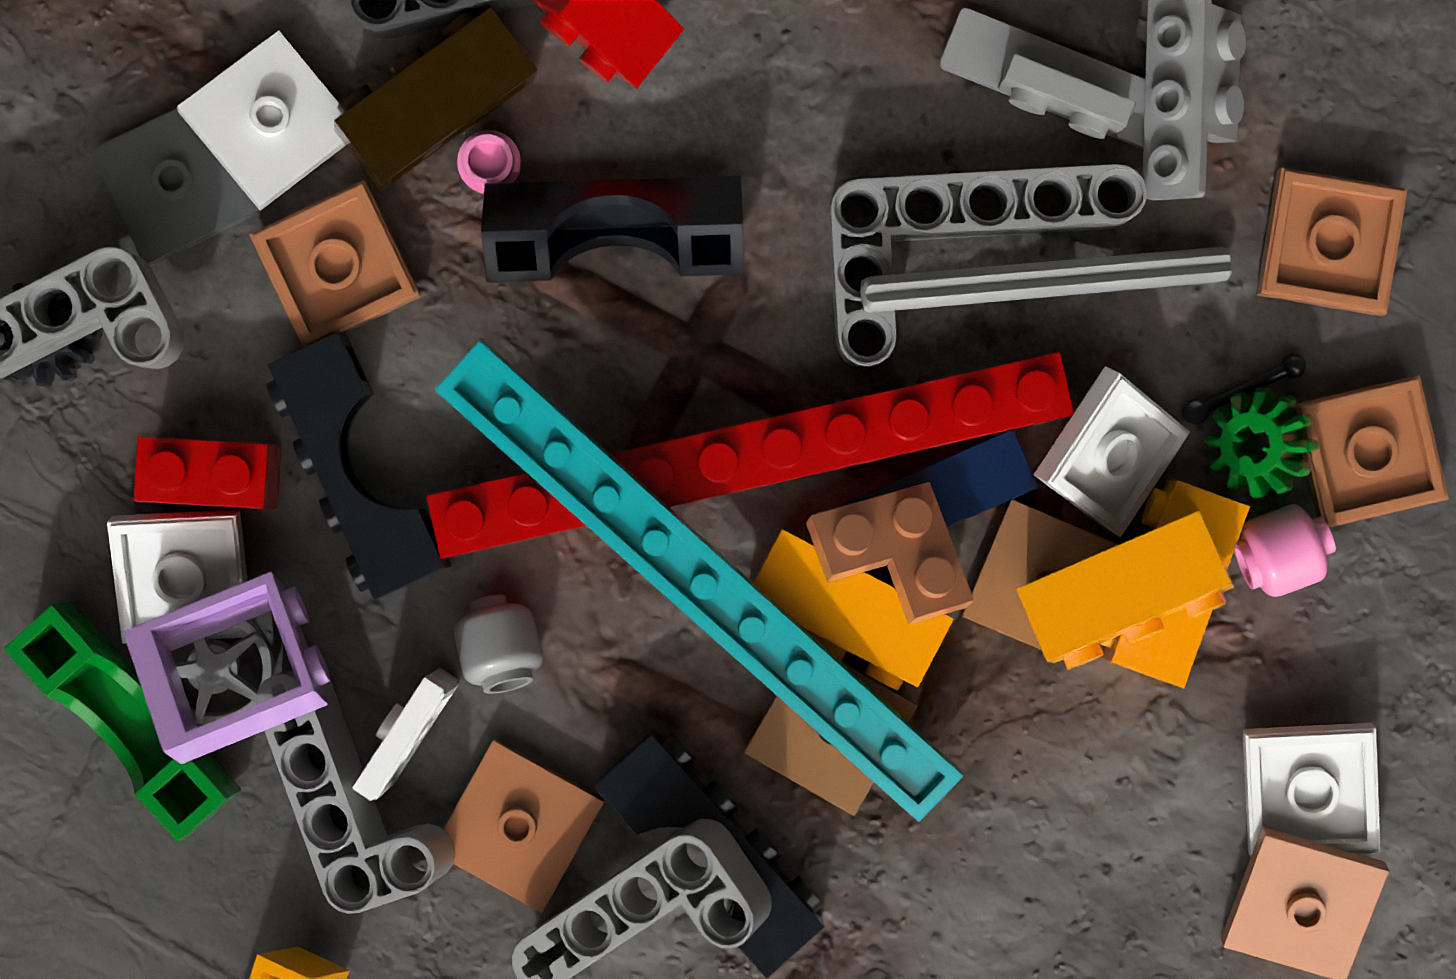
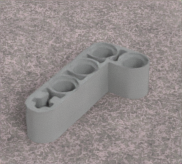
(91, 309)
(365, 841)
(630, 911)

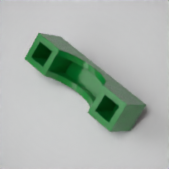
(93, 680)

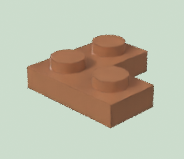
(904, 534)

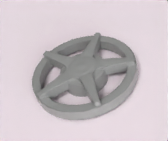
(215, 668)

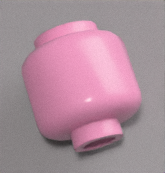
(1284, 550)

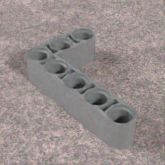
(956, 220)

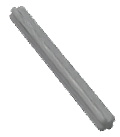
(1045, 279)

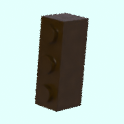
(433, 97)

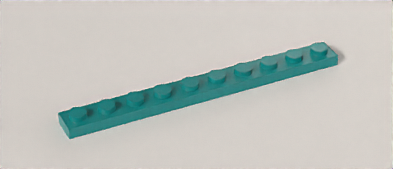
(698, 579)

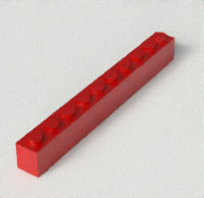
(773, 450)

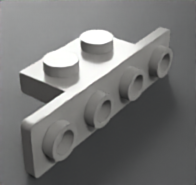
(1047, 77)
(1189, 93)

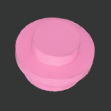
(488, 159)

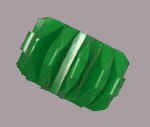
(1279, 460)

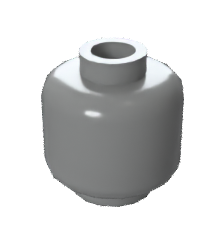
(498, 644)

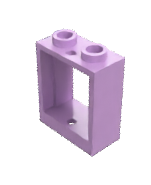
(163, 690)

